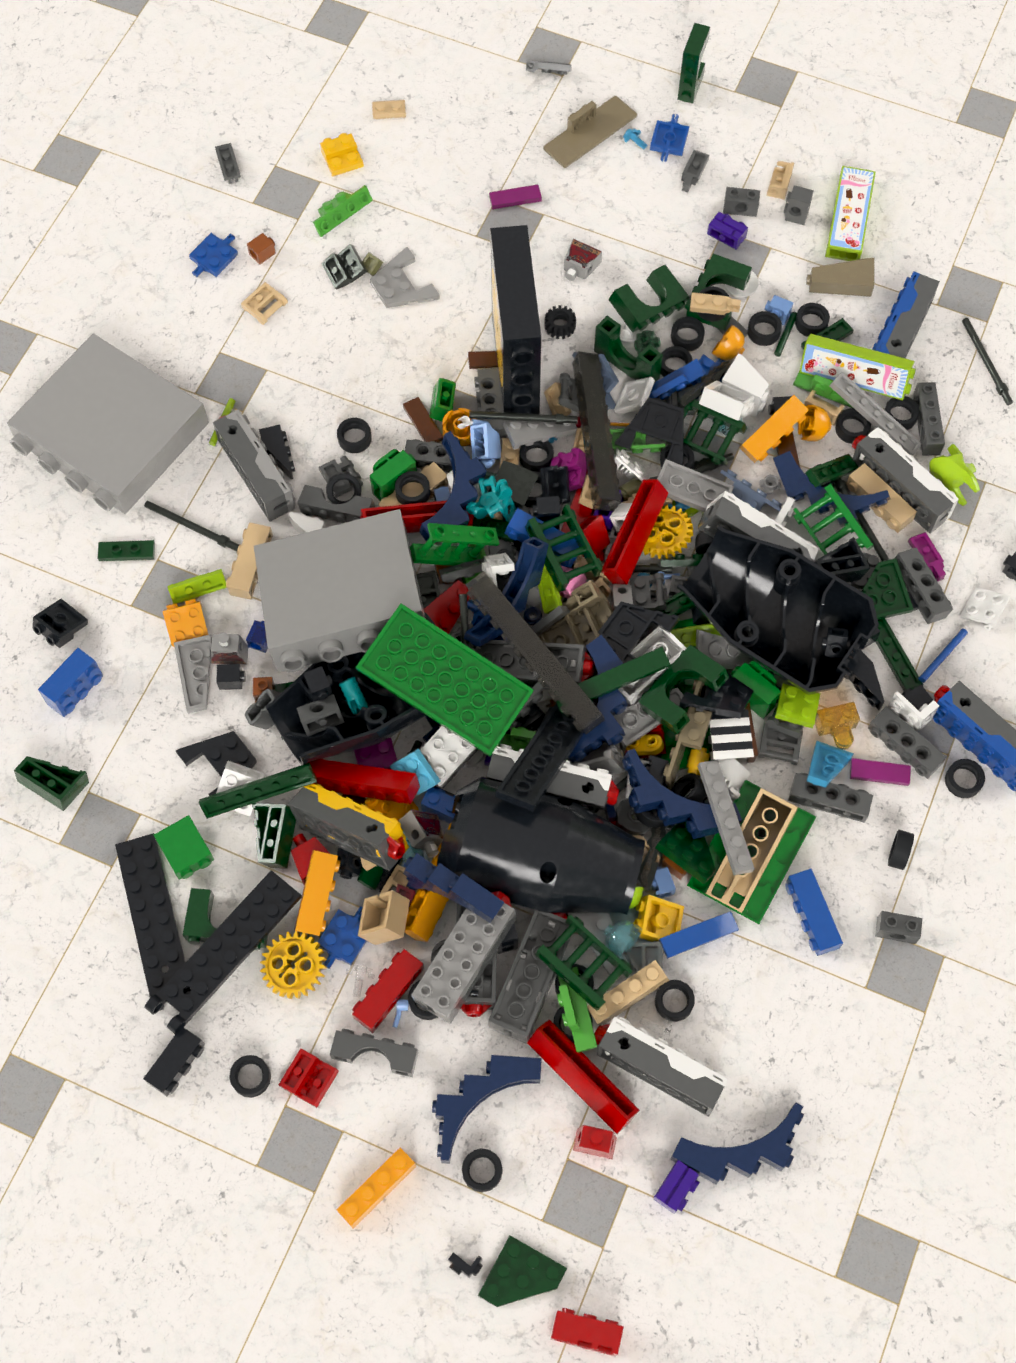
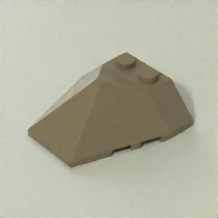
(587, 615)

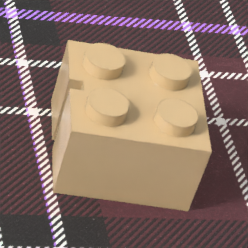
(383, 917)

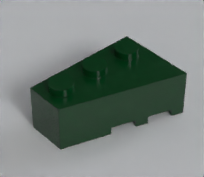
(51, 782)
(274, 834)

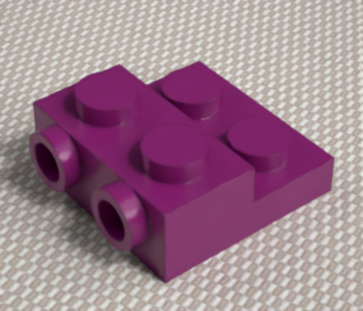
(576, 466)
(378, 755)

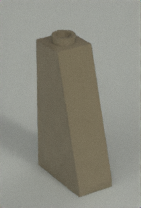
(843, 278)

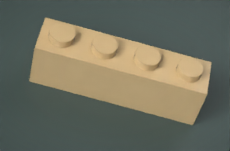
(435, 476)
(896, 512)
(244, 569)
(629, 992)

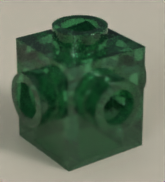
(646, 338)

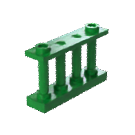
(840, 511)
(453, 555)

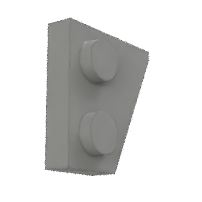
(645, 953)

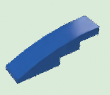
(698, 934)

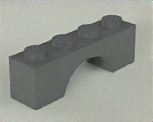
(313, 502)
(349, 1046)

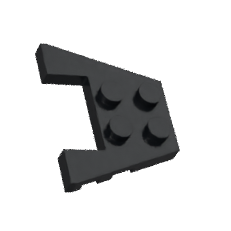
(658, 421)
(628, 626)
(728, 700)
(219, 751)

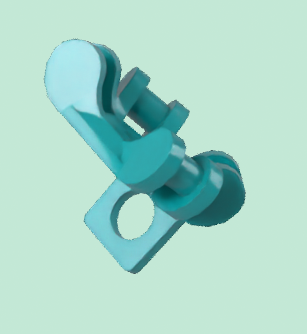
(492, 502)

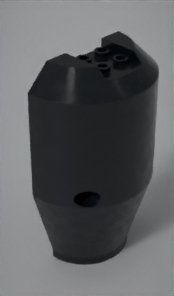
(777, 615)
(371, 726)
(541, 859)

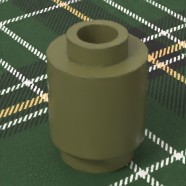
(629, 488)

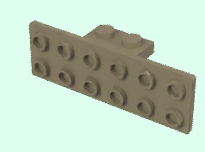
(588, 129)
(690, 736)

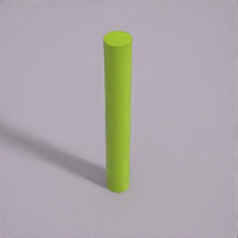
(229, 406)

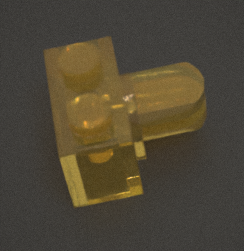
(838, 722)

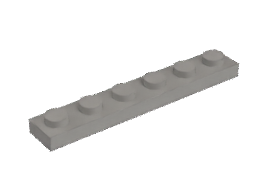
(874, 413)
(725, 817)

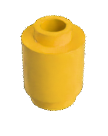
(697, 756)

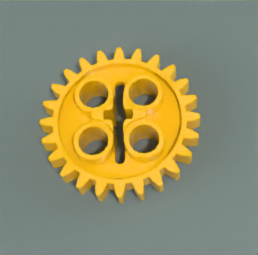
(666, 530)
(304, 979)

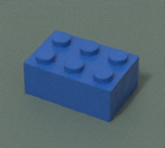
(71, 682)

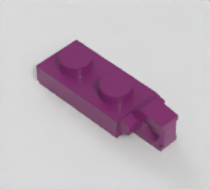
(929, 553)

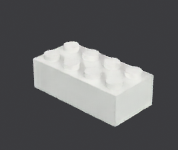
(655, 640)

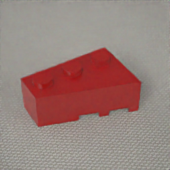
(446, 607)
(587, 1332)

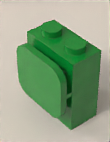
(387, 471)
(764, 685)
(184, 848)

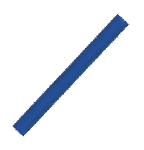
(943, 655)

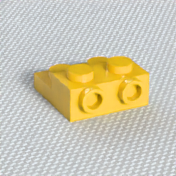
(341, 154)
(658, 918)

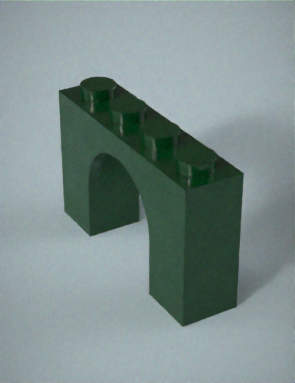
(692, 67)
(720, 271)
(639, 315)
(608, 343)
(689, 665)
(198, 918)

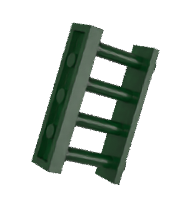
(718, 420)
(552, 561)
(564, 968)

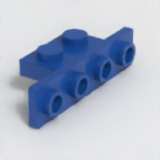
(677, 380)

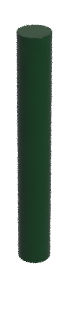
(785, 334)

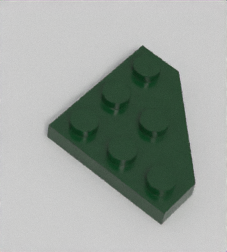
(888, 590)
(688, 853)
(520, 1274)

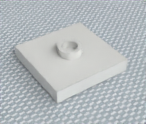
(634, 395)

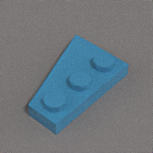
(826, 763)

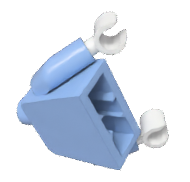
(484, 440)

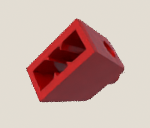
(596, 534)
(303, 852)
(595, 1141)

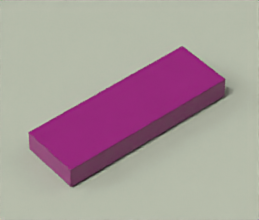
(515, 196)
(880, 772)

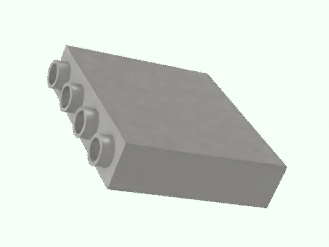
(107, 424)
(334, 588)

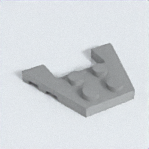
(394, 286)

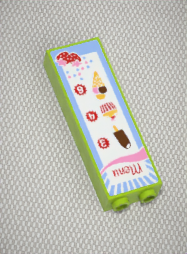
(850, 214)
(865, 367)

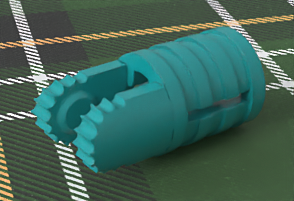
(353, 695)

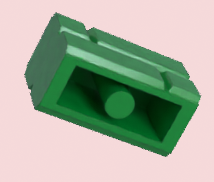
(442, 399)

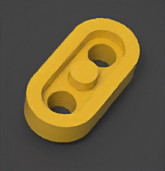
(644, 747)

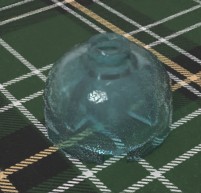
(621, 937)

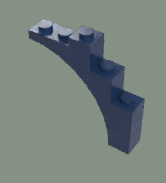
(465, 475)
(798, 485)
(525, 577)
(608, 704)
(672, 808)
(460, 889)
(454, 1109)
(771, 1149)

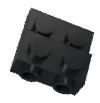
(58, 623)

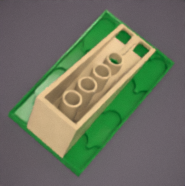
(771, 855)

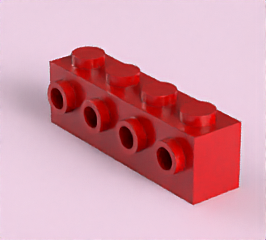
(388, 990)

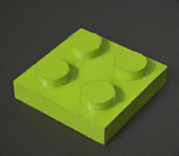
(797, 706)

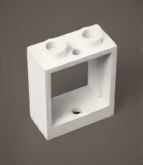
(727, 400)

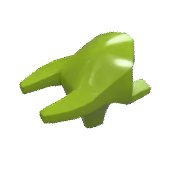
(954, 472)

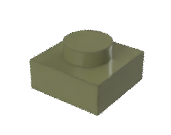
(372, 263)

